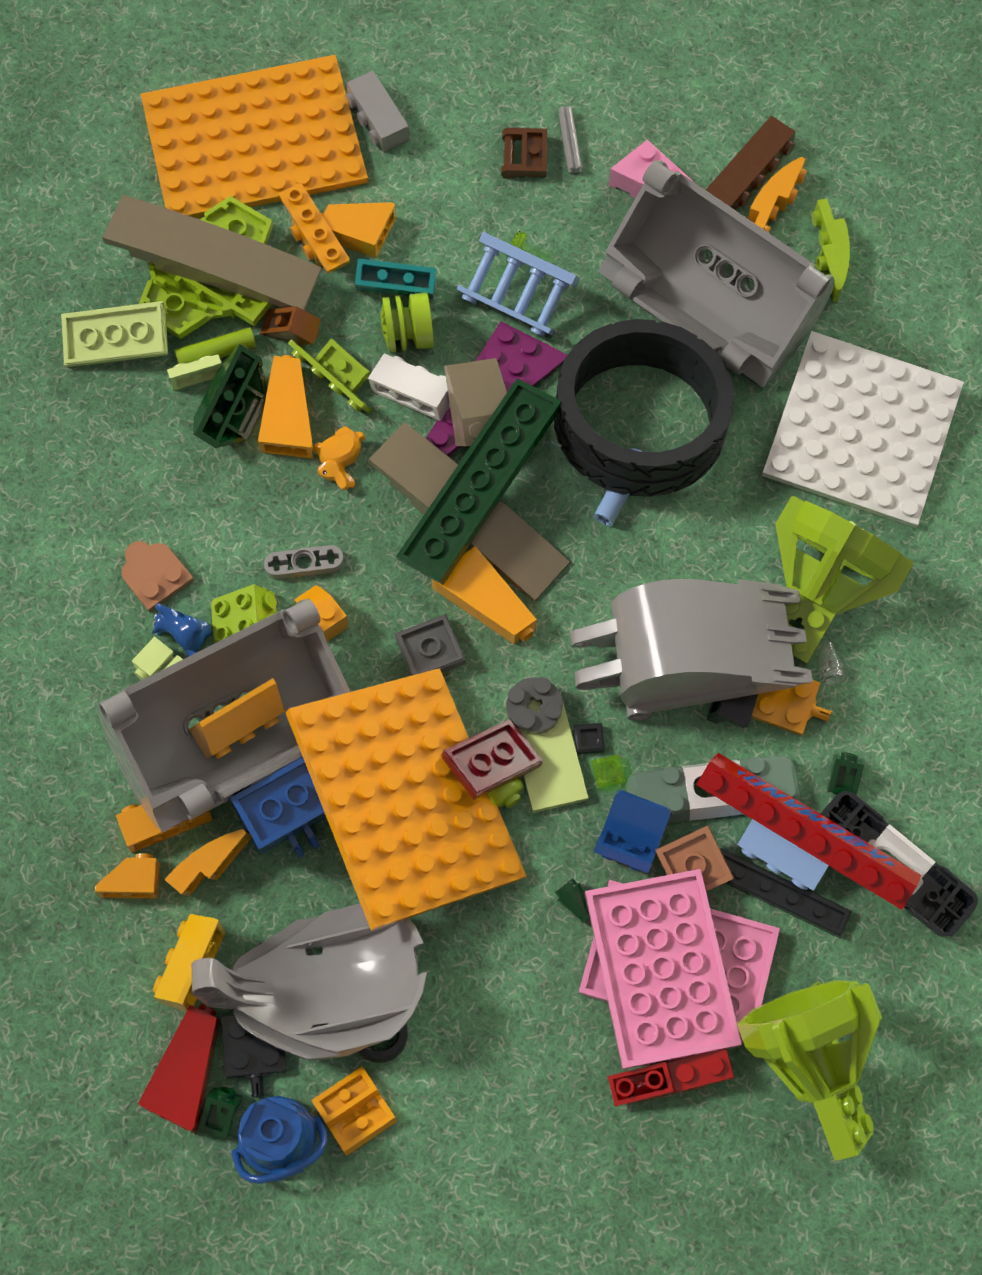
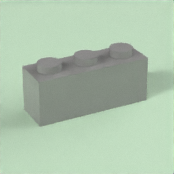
(377, 111)

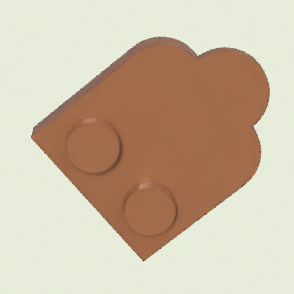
(154, 573)

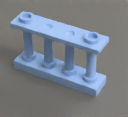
(539, 269)

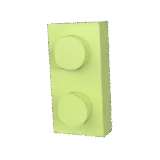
(194, 372)

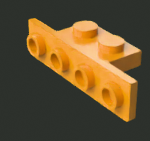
(312, 230)

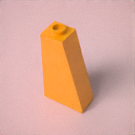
(285, 415)
(487, 597)

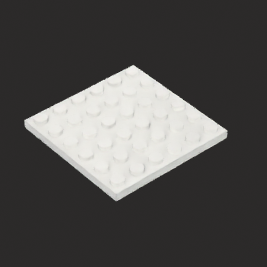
(863, 429)

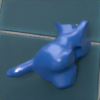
(186, 630)

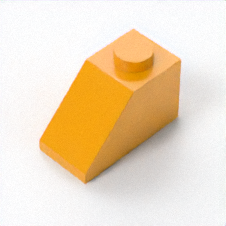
(332, 617)
(132, 879)

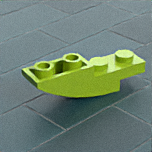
(834, 245)

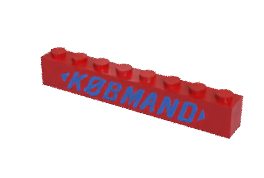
(809, 830)

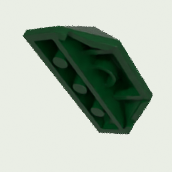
(232, 400)

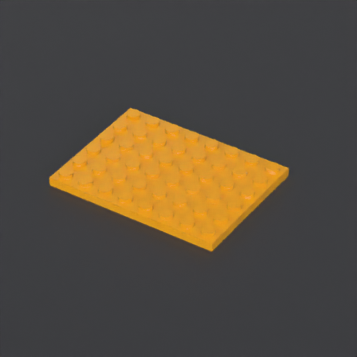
(254, 136)
(394, 802)

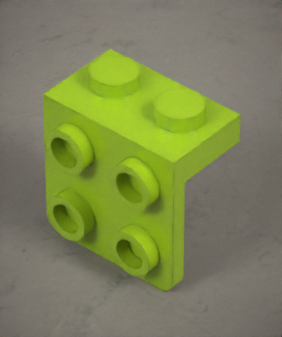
(240, 610)

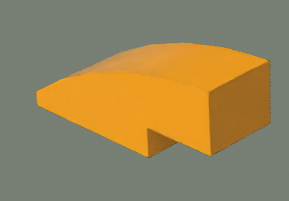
(208, 861)

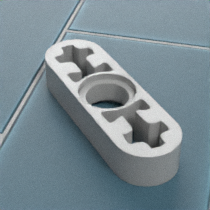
(294, 555)

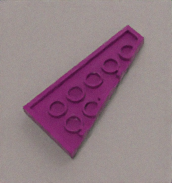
(517, 357)

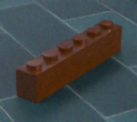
(753, 163)

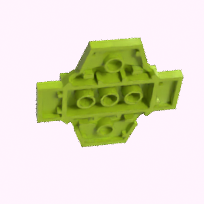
(195, 303)

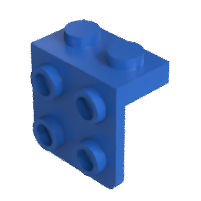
(632, 831)

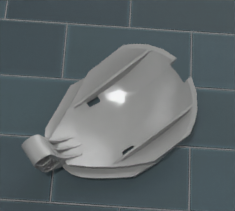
(356, 989)

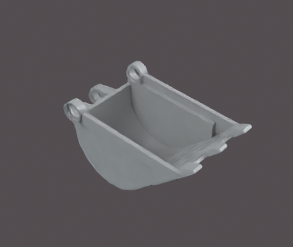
(694, 644)

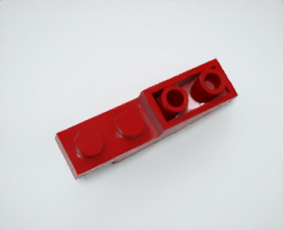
(670, 1077)

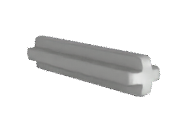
(570, 139)

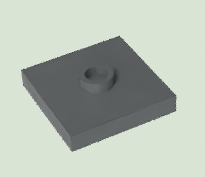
(430, 646)

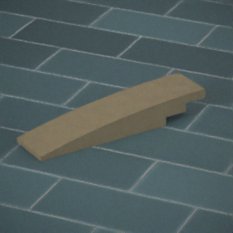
(210, 254)
(505, 539)

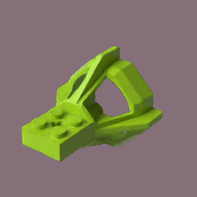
(821, 584)
(802, 1047)

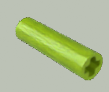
(219, 345)

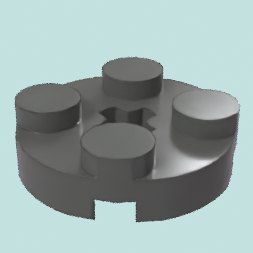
(527, 719)

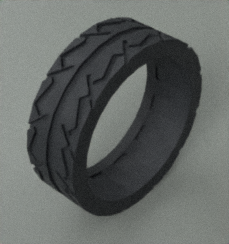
(660, 347)

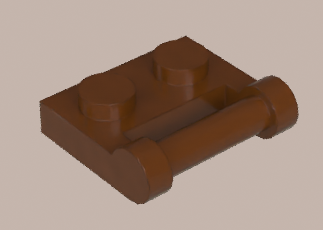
(533, 152)

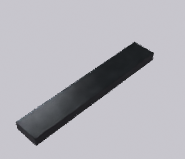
(787, 896)

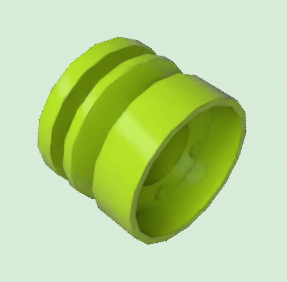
(407, 323)

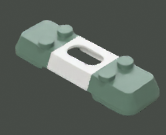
(675, 787)

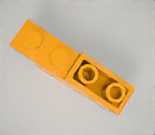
(777, 194)

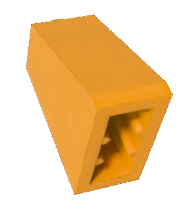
(361, 225)

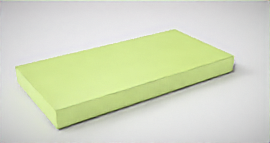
(114, 334)
(560, 777)

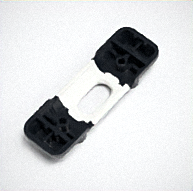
(940, 897)

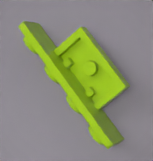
(340, 368)

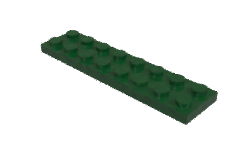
(479, 481)

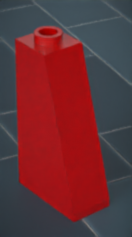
(183, 1073)

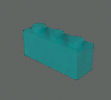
(395, 278)

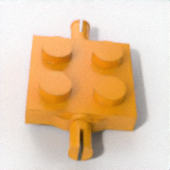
(790, 707)

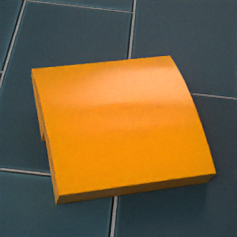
(354, 1110)

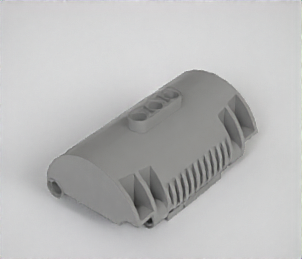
(664, 269)
(152, 717)

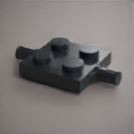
(249, 1056)

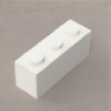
(410, 386)

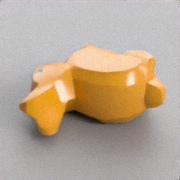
(337, 454)

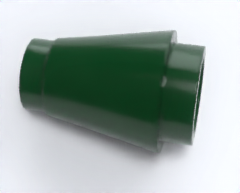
(573, 898)

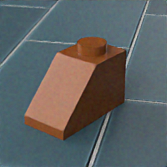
(291, 324)

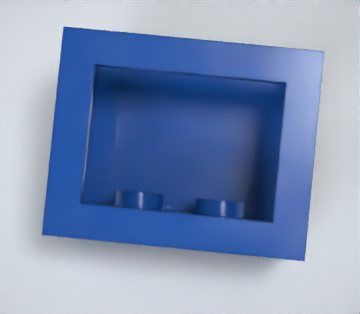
(280, 808)

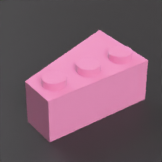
(630, 170)

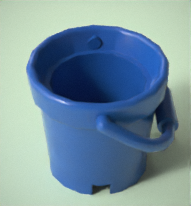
(278, 1140)

